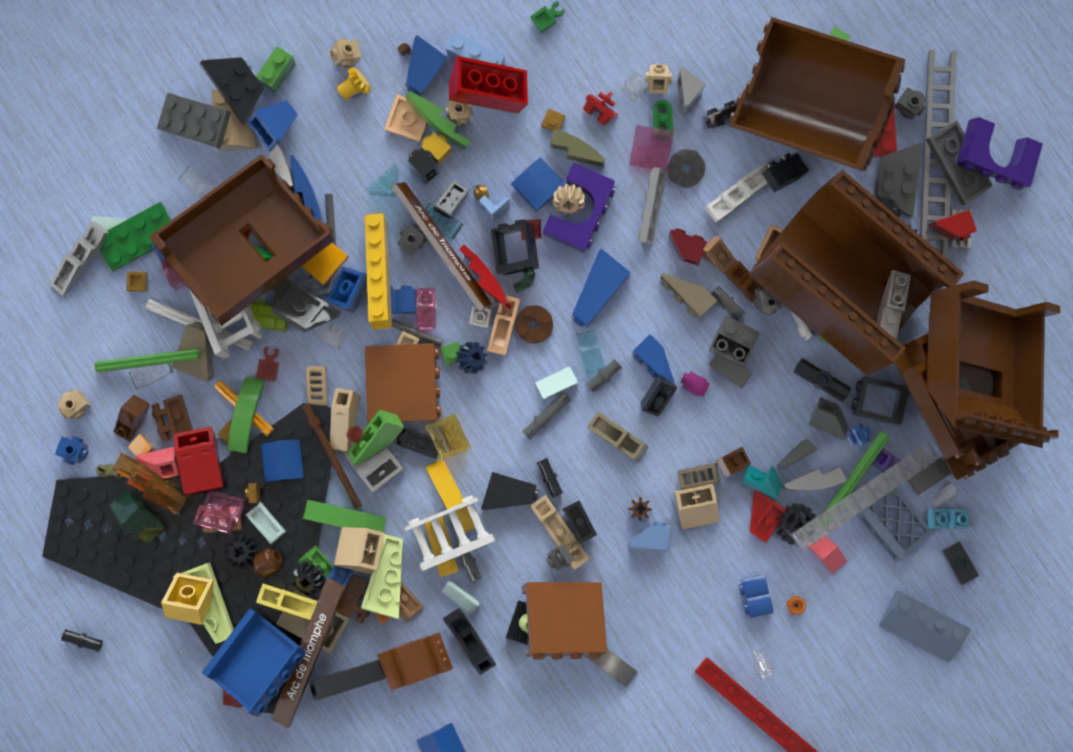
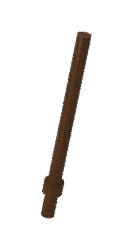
(314, 423)

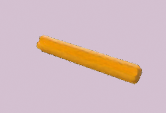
(232, 397)

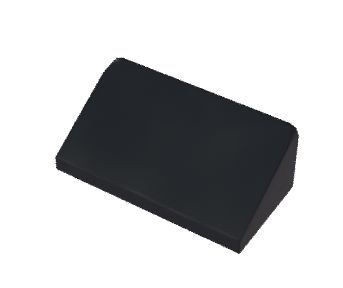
(658, 396)

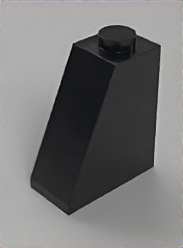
(508, 492)

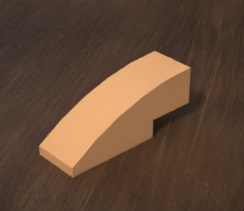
(503, 326)

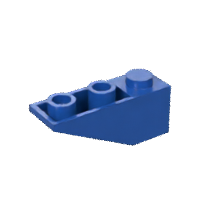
(654, 357)

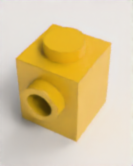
(437, 146)

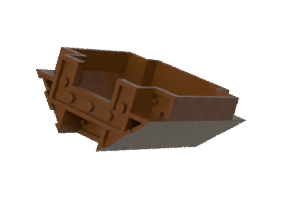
(964, 449)

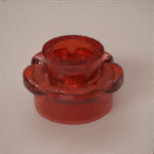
(354, 434)

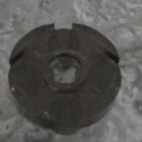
(677, 162)

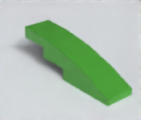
(431, 114)
(342, 517)

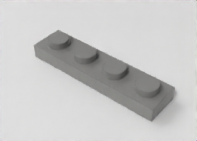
(653, 202)

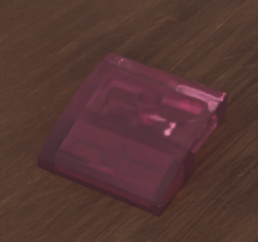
(651, 147)
(219, 512)

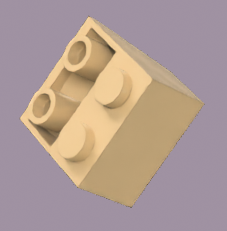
(697, 506)
(359, 549)

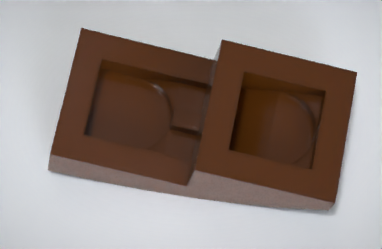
(743, 282)

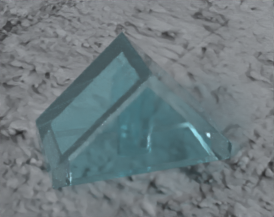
(384, 183)

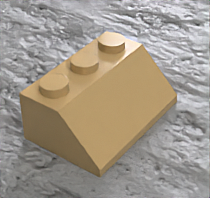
(236, 135)

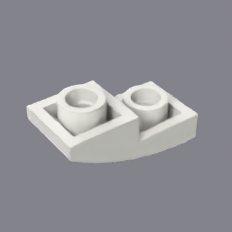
(481, 318)

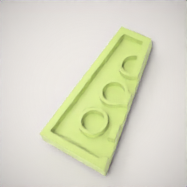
(385, 583)
(217, 619)

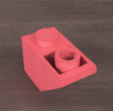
(161, 462)

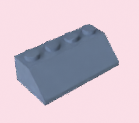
(924, 626)

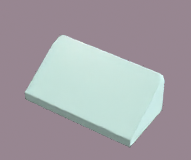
(556, 383)
(461, 597)

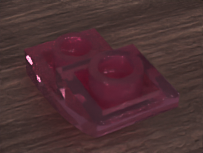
(425, 308)

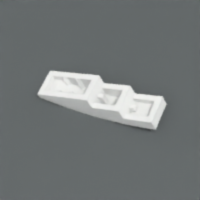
(282, 167)
(737, 194)

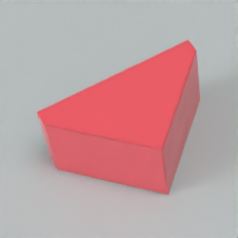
(828, 554)

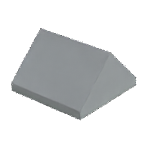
(689, 89)

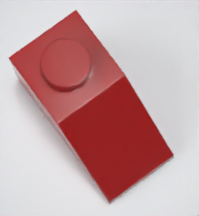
(955, 226)

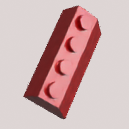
(488, 85)

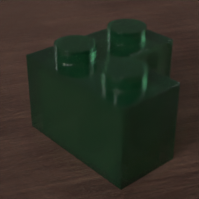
(135, 517)

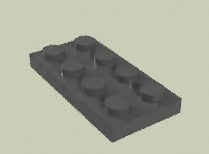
(193, 120)
(946, 147)

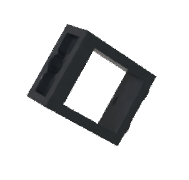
(502, 266)
(899, 405)

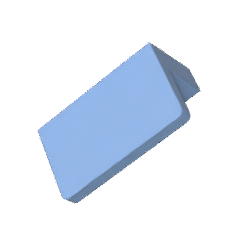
(494, 211)

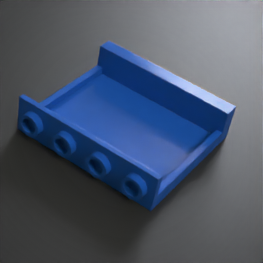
(254, 662)

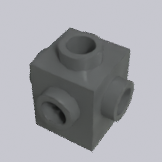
(911, 103)
(409, 243)
(766, 302)

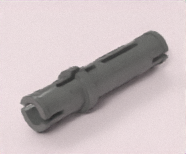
(541, 420)

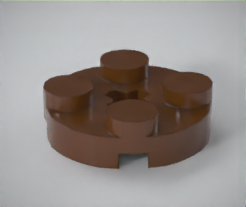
(540, 333)

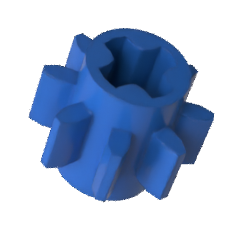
(859, 435)

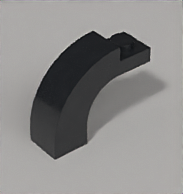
(470, 641)

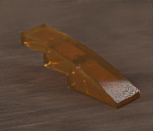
(146, 480)

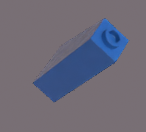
(601, 285)

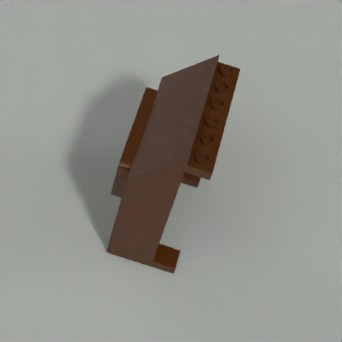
(993, 339)

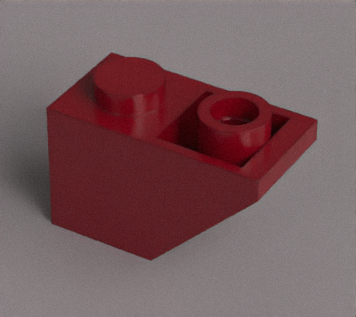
(687, 247)

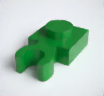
(545, 18)

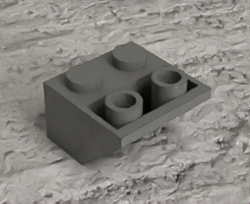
(734, 341)

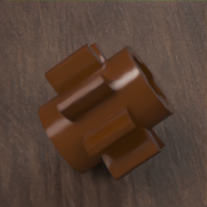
(644, 505)

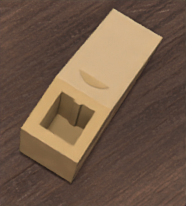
(343, 416)

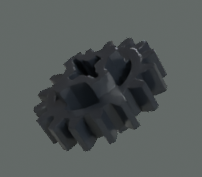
(793, 520)

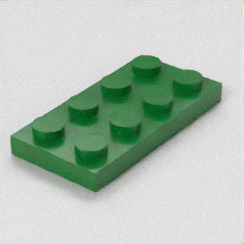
(131, 237)

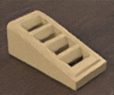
(309, 378)

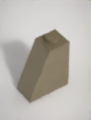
(196, 338)

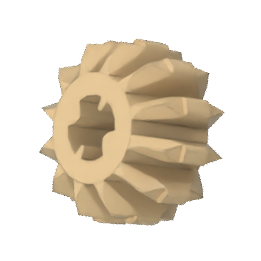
(568, 199)

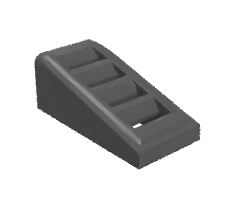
(802, 450)

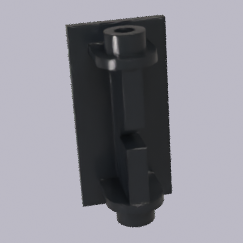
(715, 116)

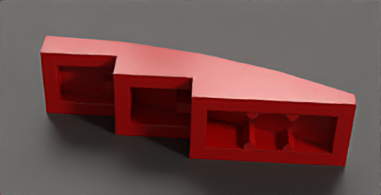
(488, 281)

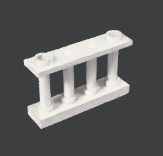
(214, 329)
(464, 544)

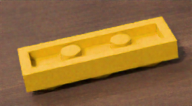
(447, 567)

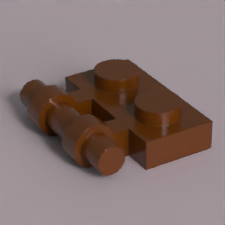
(177, 415)
(351, 597)

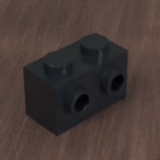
(423, 165)

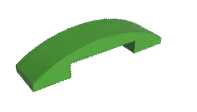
(244, 414)

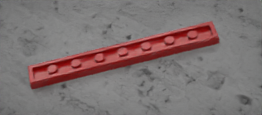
(752, 707)

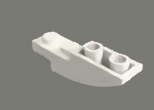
(893, 302)

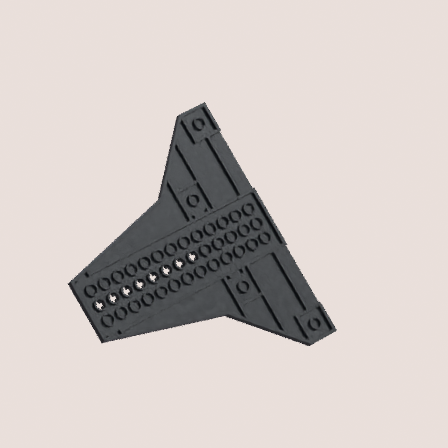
(149, 568)

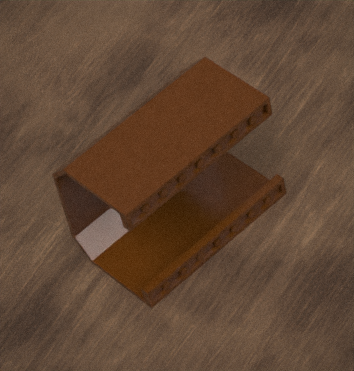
(836, 265)

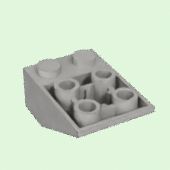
(378, 468)

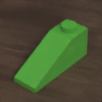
(378, 434)

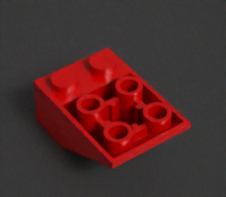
(198, 460)

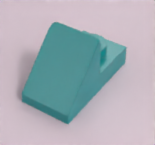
(767, 483)

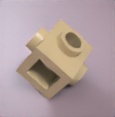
(345, 53)
(658, 78)
(460, 118)
(73, 404)

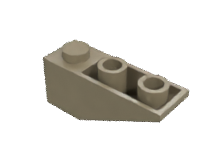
(692, 295)

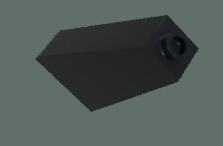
(346, 680)

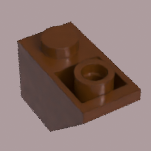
(131, 417)

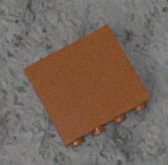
(403, 381)
(565, 619)

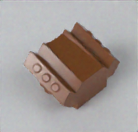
(415, 661)

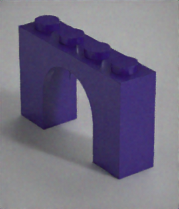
(976, 156)
(579, 234)

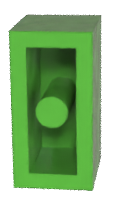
(275, 69)

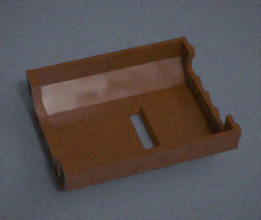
(215, 257)

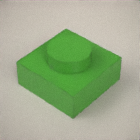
(449, 353)

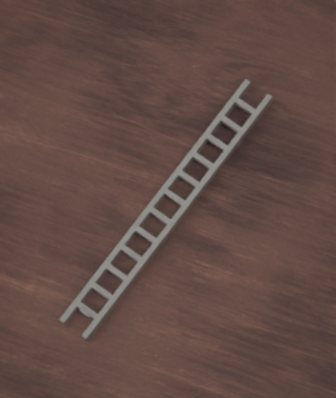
(926, 154)

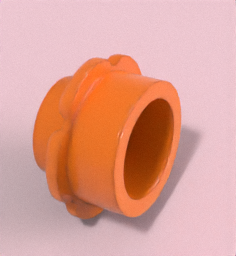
(796, 610)

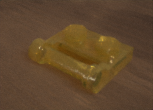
(452, 434)

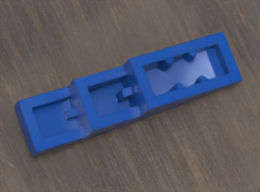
(304, 188)

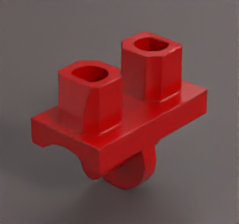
(593, 103)

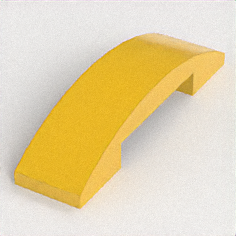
(449, 492)

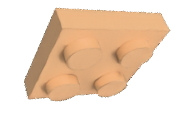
(405, 120)

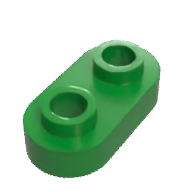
(662, 119)

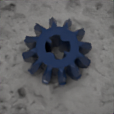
(476, 352)

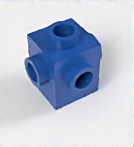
(72, 450)

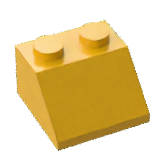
(188, 598)

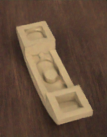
(559, 530)

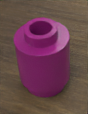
(694, 384)

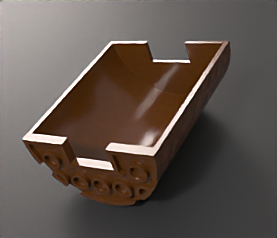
(819, 94)

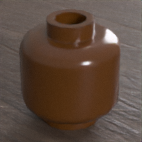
(267, 562)

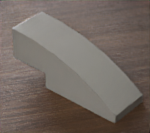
(815, 480)

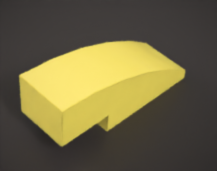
(286, 601)

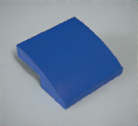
(537, 184)

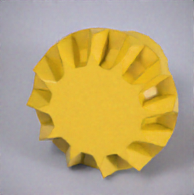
(354, 84)

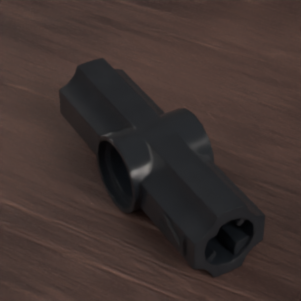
(832, 387)

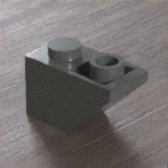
(829, 418)

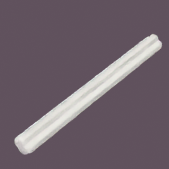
(187, 319)

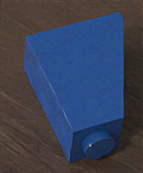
(423, 65)
(272, 123)

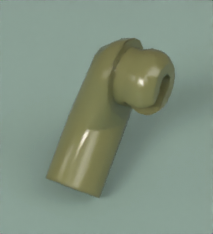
(106, 470)

